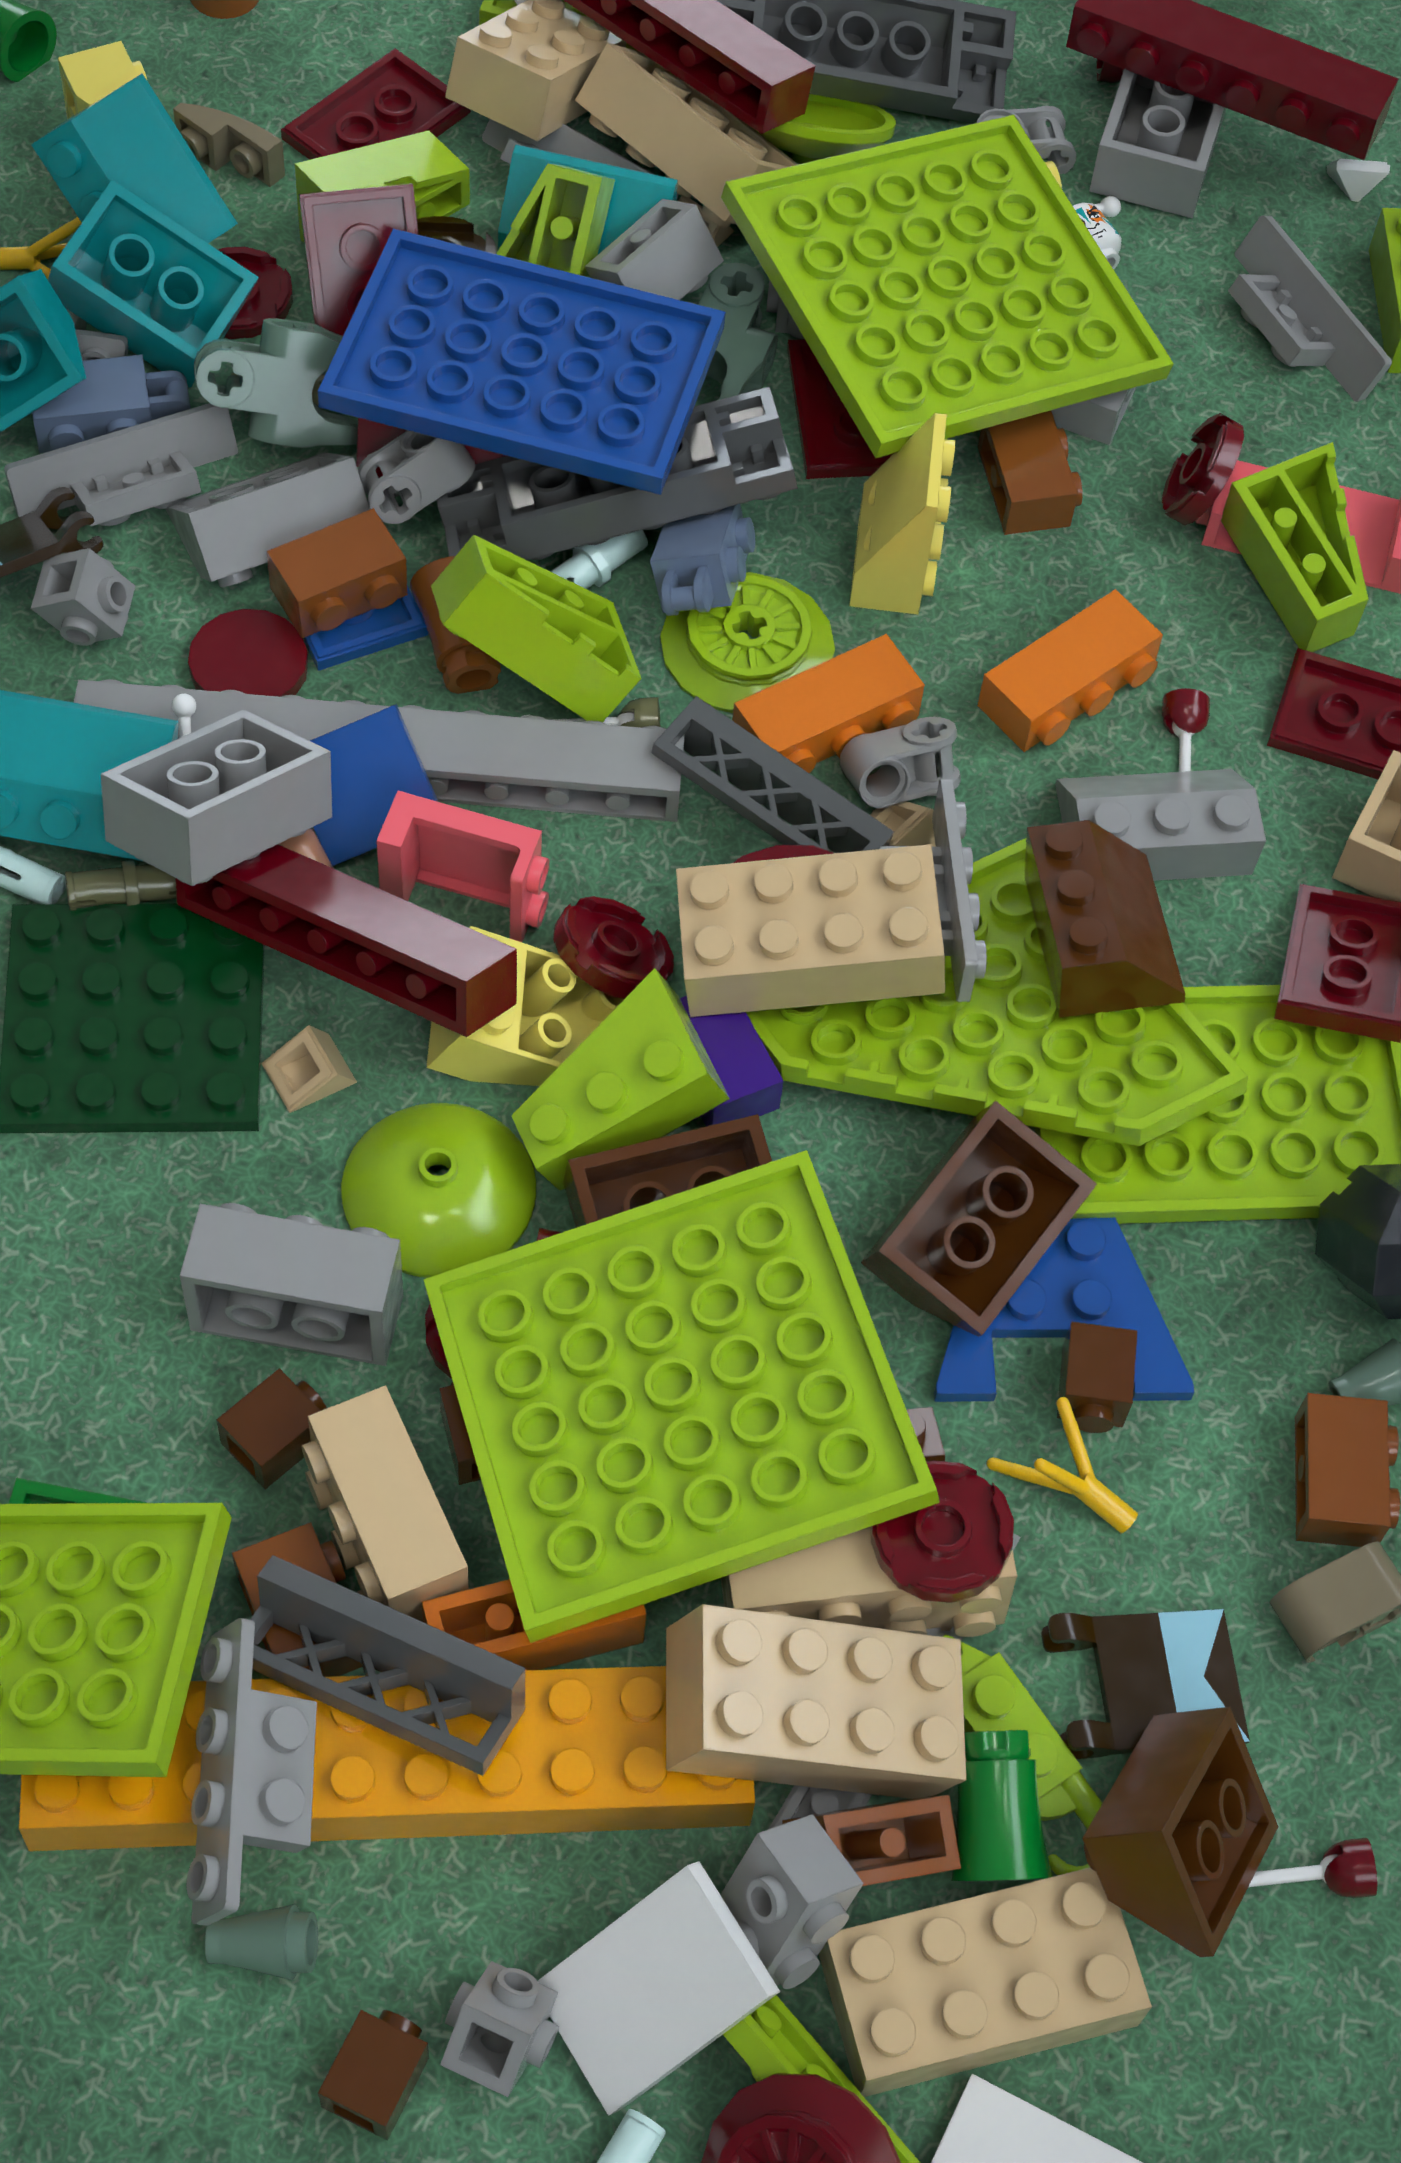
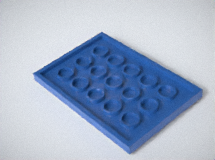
(523, 361)

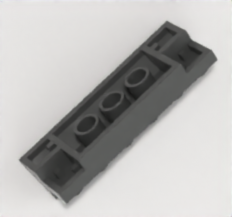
(896, 53)
(725, 458)

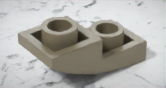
(222, 137)

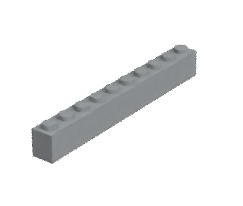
(464, 753)

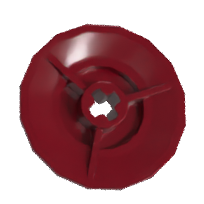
(798, 2122)

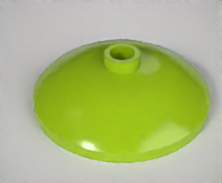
(832, 129)
(445, 1218)

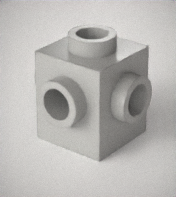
(83, 597)
(500, 2027)

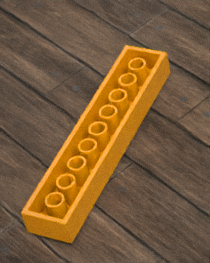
(574, 1762)

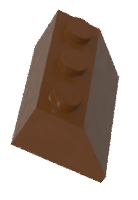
(1098, 921)
(661, 1167)
(979, 1221)
(1183, 1828)

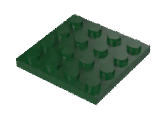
(130, 1022)

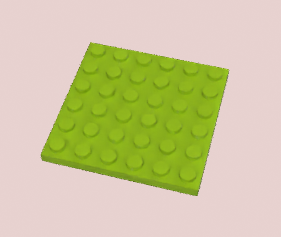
(945, 282)
(675, 1396)

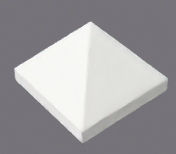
(1357, 176)

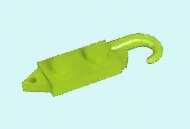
(1000, 1702)

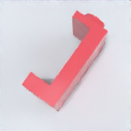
(465, 856)

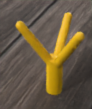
(30, 256)
(1085, 1487)

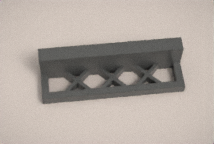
(767, 780)
(400, 1650)

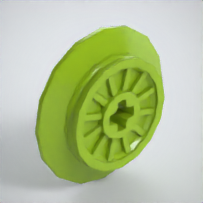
(726, 666)

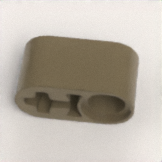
(1340, 1600)

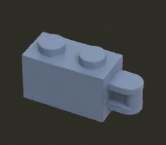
(109, 400)
(702, 560)

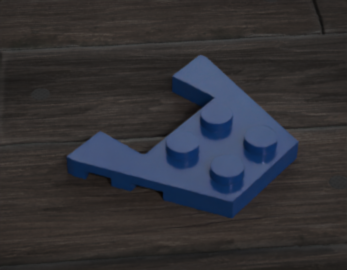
(1081, 1279)

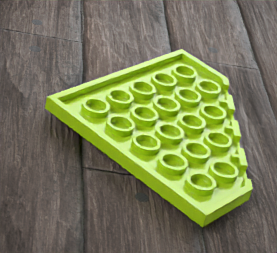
(1082, 1075)

